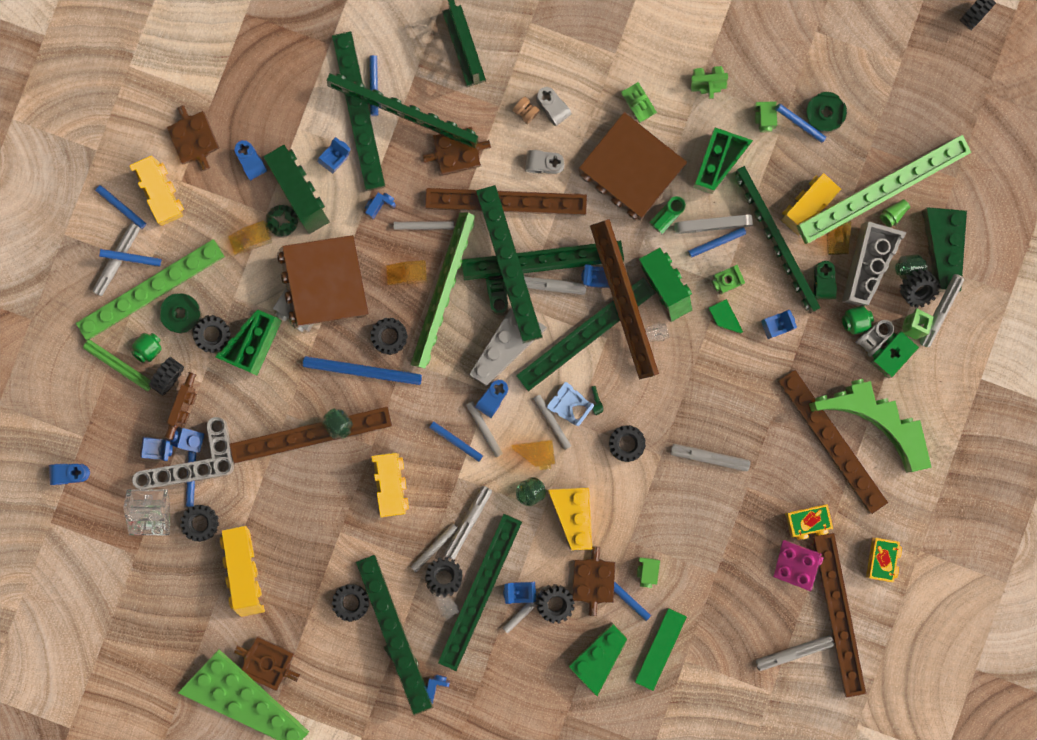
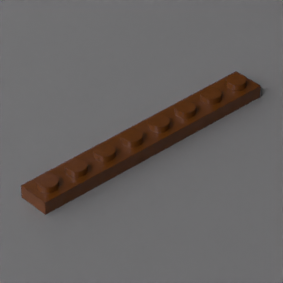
(511, 201)
(624, 299)
(306, 436)
(833, 443)
(840, 616)

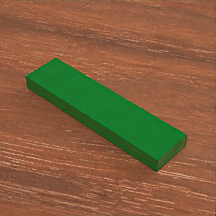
(660, 649)

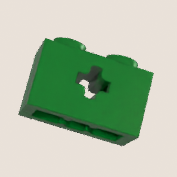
(904, 350)

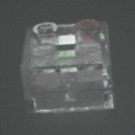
(147, 512)

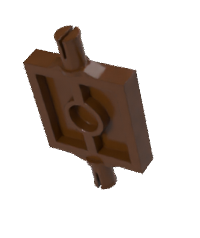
(193, 138)
(455, 156)
(179, 413)
(594, 581)
(267, 663)

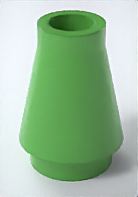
(894, 213)

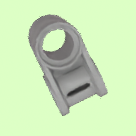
(555, 108)
(541, 161)
(873, 339)

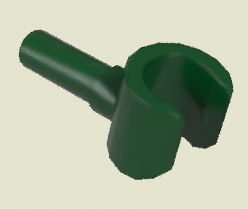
(598, 406)

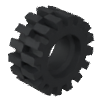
(976, 13)
(923, 296)
(400, 341)
(211, 346)
(166, 376)
(639, 440)
(212, 523)
(443, 565)
(341, 611)
(563, 612)

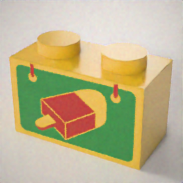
(809, 521)
(883, 560)

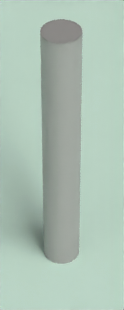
(428, 225)
(552, 422)
(484, 429)
(434, 547)
(521, 614)

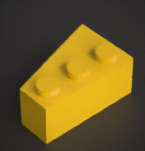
(158, 190)
(810, 202)
(390, 484)
(574, 514)

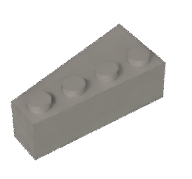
(870, 261)

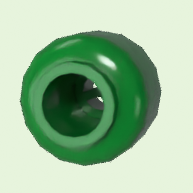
(857, 320)
(146, 347)

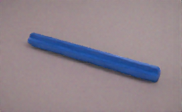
(361, 370)

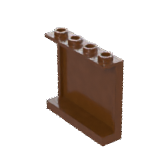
(631, 167)
(322, 281)

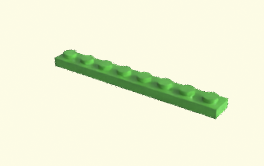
(150, 290)
(442, 290)

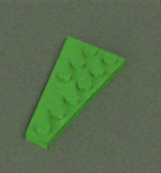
(234, 694)

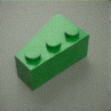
(720, 157)
(667, 283)
(251, 343)
(598, 658)

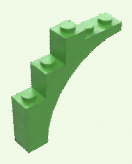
(904, 434)

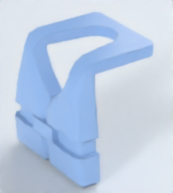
(565, 401)

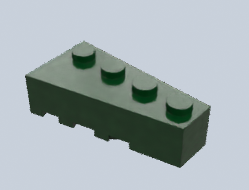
(297, 190)
(946, 242)

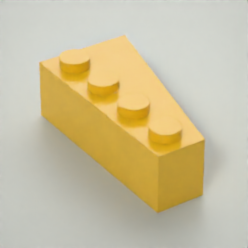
(241, 571)

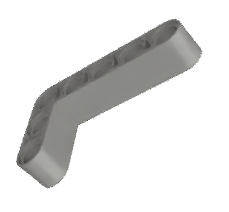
(193, 467)

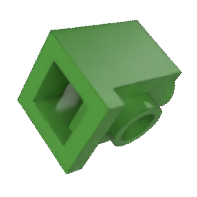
(766, 116)
(736, 279)
(913, 323)
(648, 571)

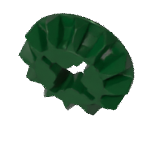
(286, 228)

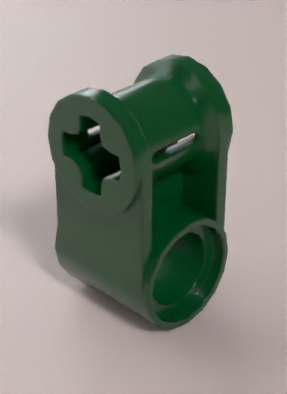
(825, 285)
(497, 292)

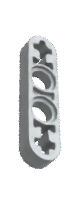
(713, 224)

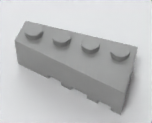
(501, 350)

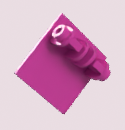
(797, 565)

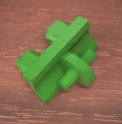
(709, 83)
(638, 102)

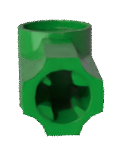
(667, 216)

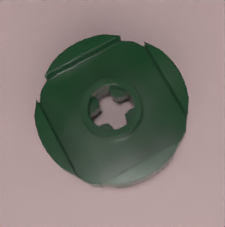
(834, 105)
(168, 313)

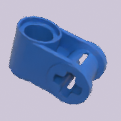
(251, 163)
(490, 400)
(65, 473)

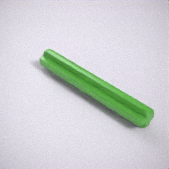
(117, 364)

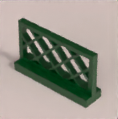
(463, 44)

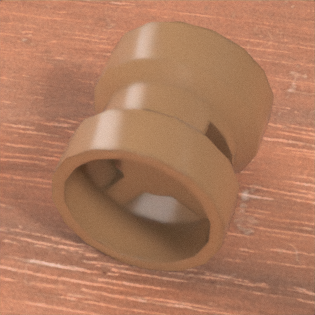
(526, 110)

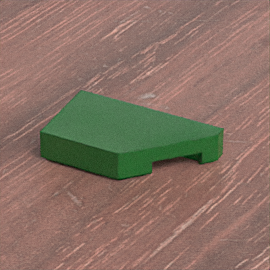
(725, 317)

